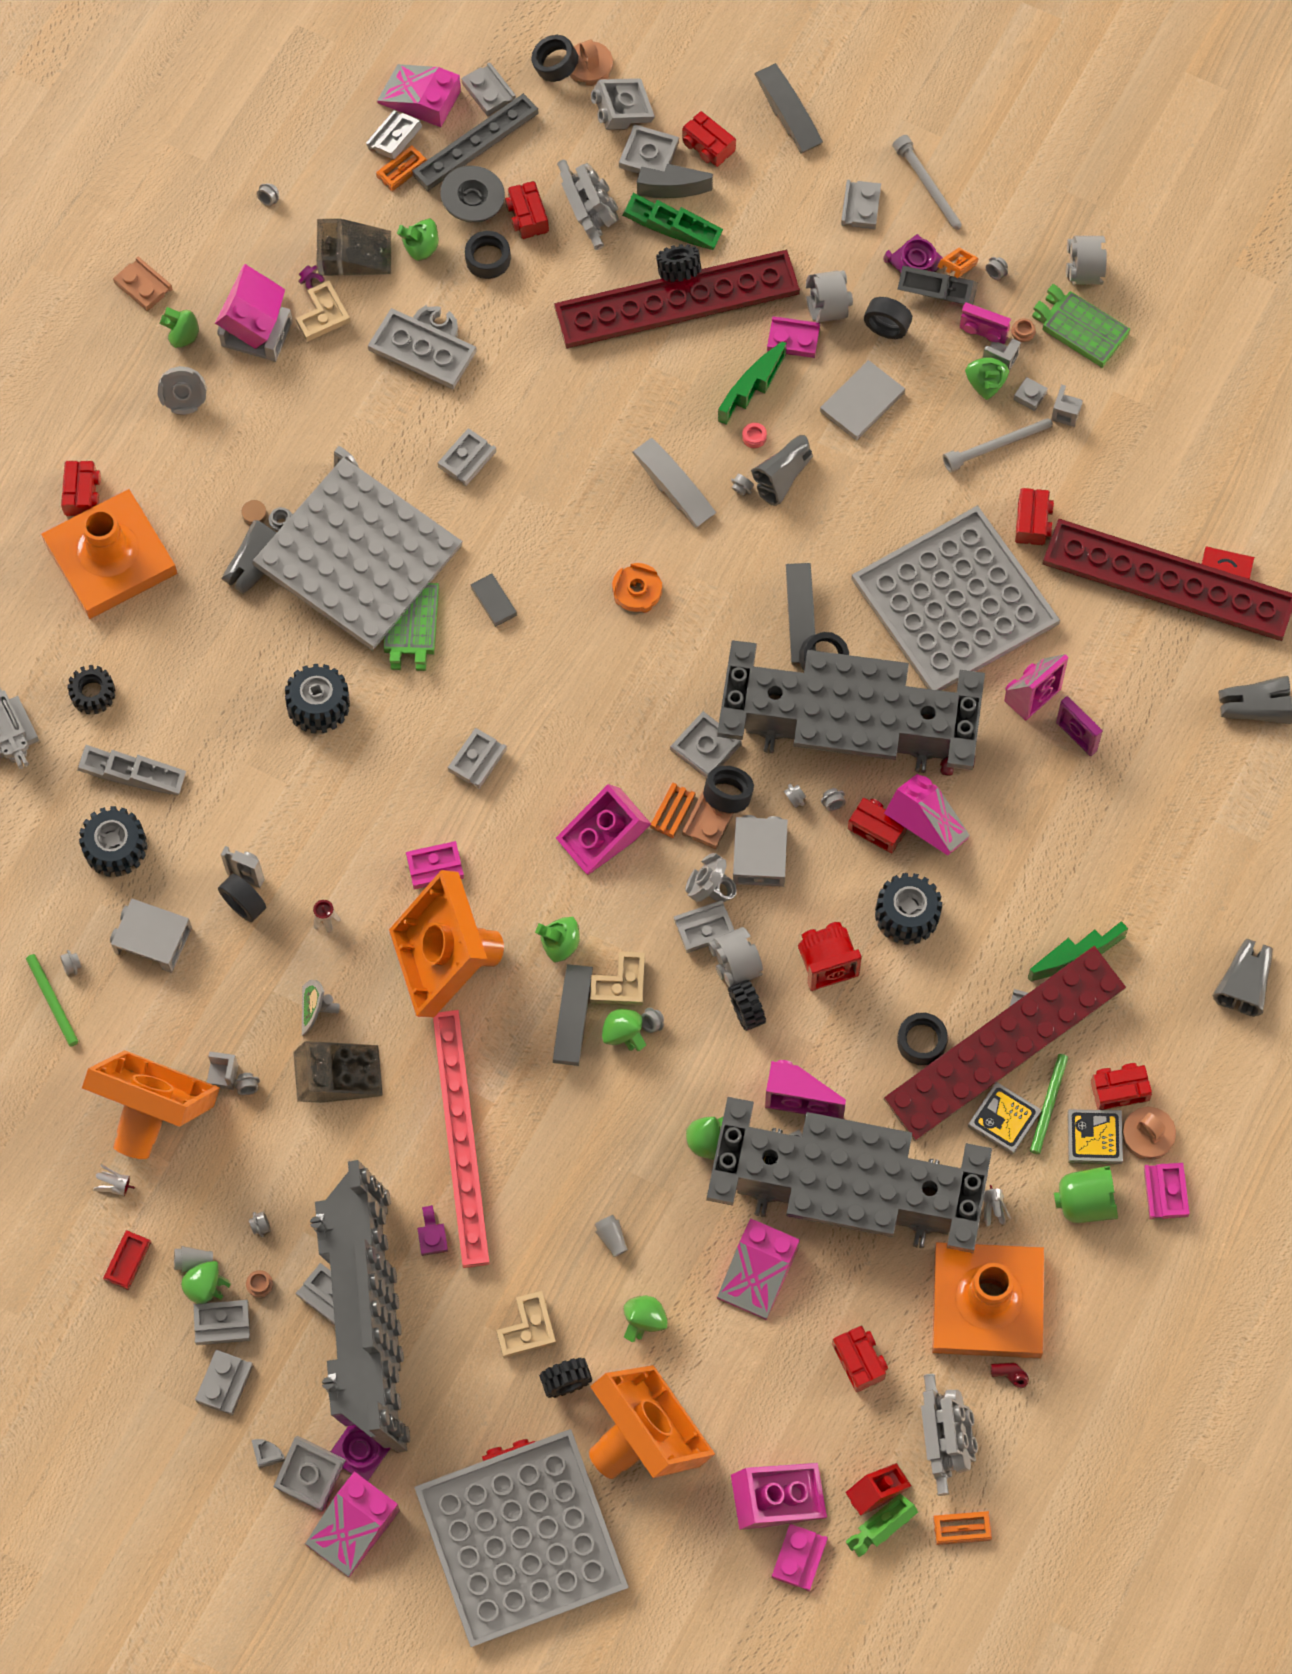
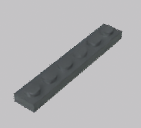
(475, 141)

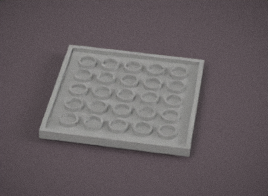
(357, 553)
(955, 599)
(521, 1537)

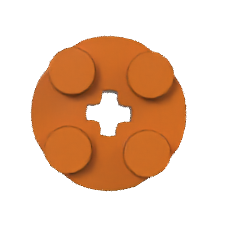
(630, 576)

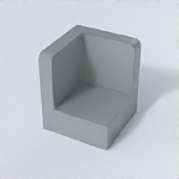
(1003, 353)
(1066, 408)
(222, 1070)

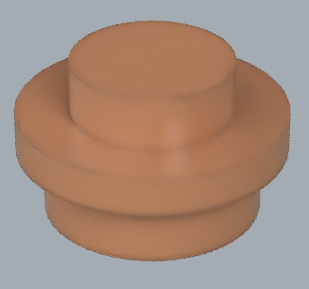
(1023, 330)
(259, 1283)

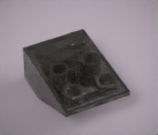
(352, 248)
(336, 1071)

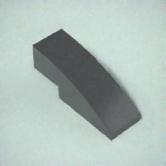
(673, 182)
(937, 285)

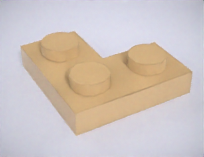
(328, 314)
(624, 988)
(533, 1332)

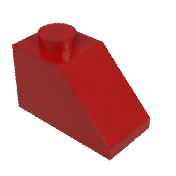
(877, 1488)

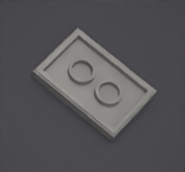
(862, 400)

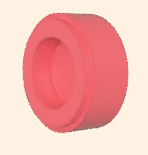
(754, 435)

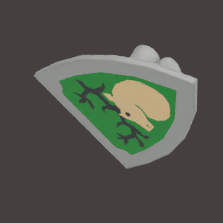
(314, 1002)

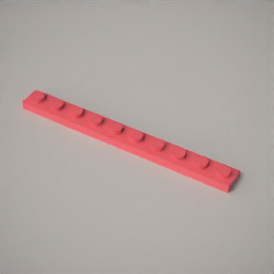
(461, 1139)

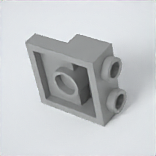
(621, 103)

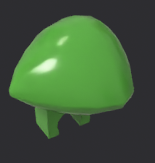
(420, 239)
(183, 327)
(987, 376)
(559, 938)
(623, 1026)
(703, 1136)
(201, 1282)
(643, 1315)

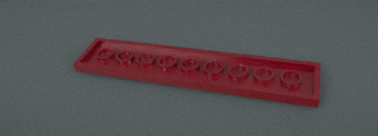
(669, 302)
(1169, 579)
(1004, 1043)

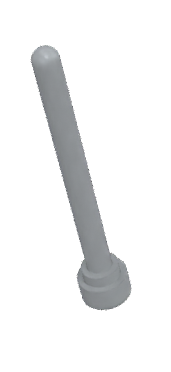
(904, 147)
(954, 460)

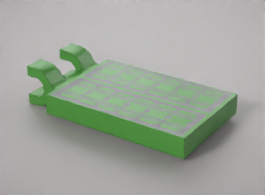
(1080, 325)
(415, 630)

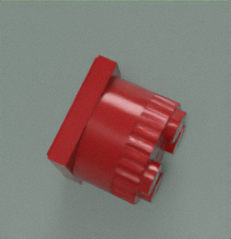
(829, 956)

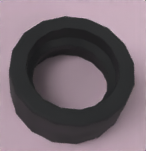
(546, 47)
(491, 270)
(888, 318)
(830, 637)
(726, 802)
(242, 897)
(927, 1020)

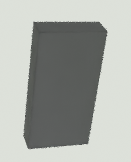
(493, 600)

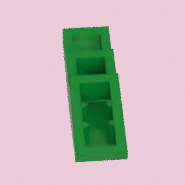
(673, 223)
(757, 378)
(1068, 951)

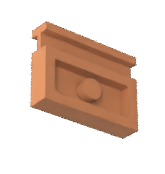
(142, 284)
(707, 824)

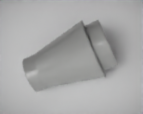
(611, 1234)
(188, 1258)

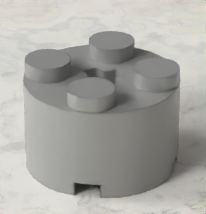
(1086, 260)
(828, 296)
(736, 957)

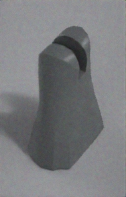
(781, 470)
(253, 543)
(1258, 701)
(1246, 980)

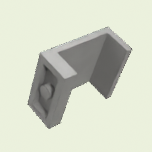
(269, 349)
(760, 851)
(151, 933)

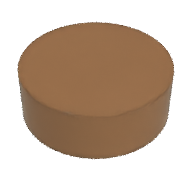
(253, 511)

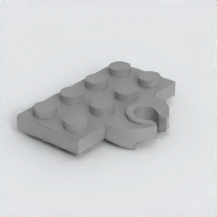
(424, 345)

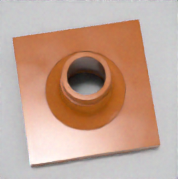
(109, 553)
(441, 944)
(149, 1097)
(982, 1324)
(646, 1427)

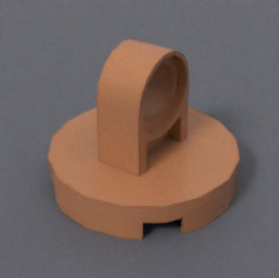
(593, 62)
(1149, 1133)

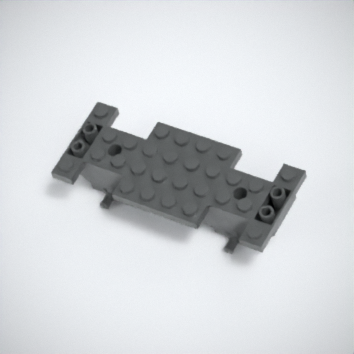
(851, 708)
(849, 1177)
(365, 1307)

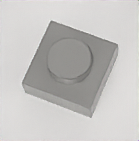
(1030, 394)

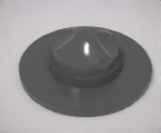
(472, 194)

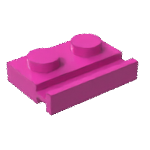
(985, 323)
(798, 334)
(429, 861)
(1166, 1191)
(799, 1557)

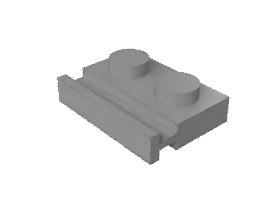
(488, 89)
(394, 134)
(861, 204)
(466, 457)
(477, 758)
(243, 865)
(703, 925)
(318, 1292)
(221, 1322)
(224, 1382)

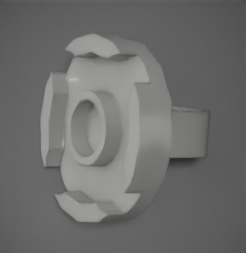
(182, 390)
(708, 879)

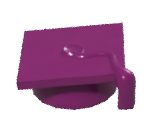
(916, 254)
(360, 1451)

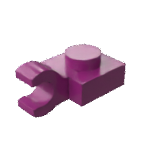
(432, 1236)

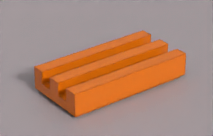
(404, 171)
(962, 264)
(681, 792)
(987, 1536)

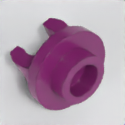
(308, 275)

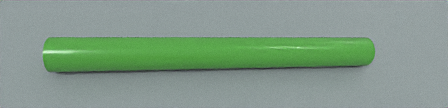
(52, 1000)
(1049, 1104)

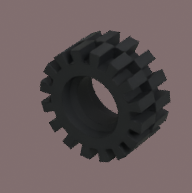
(678, 262)
(91, 676)
(747, 1005)
(565, 1377)

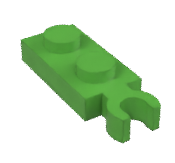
(882, 1524)

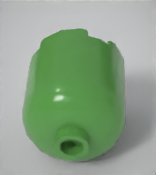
(1087, 1196)

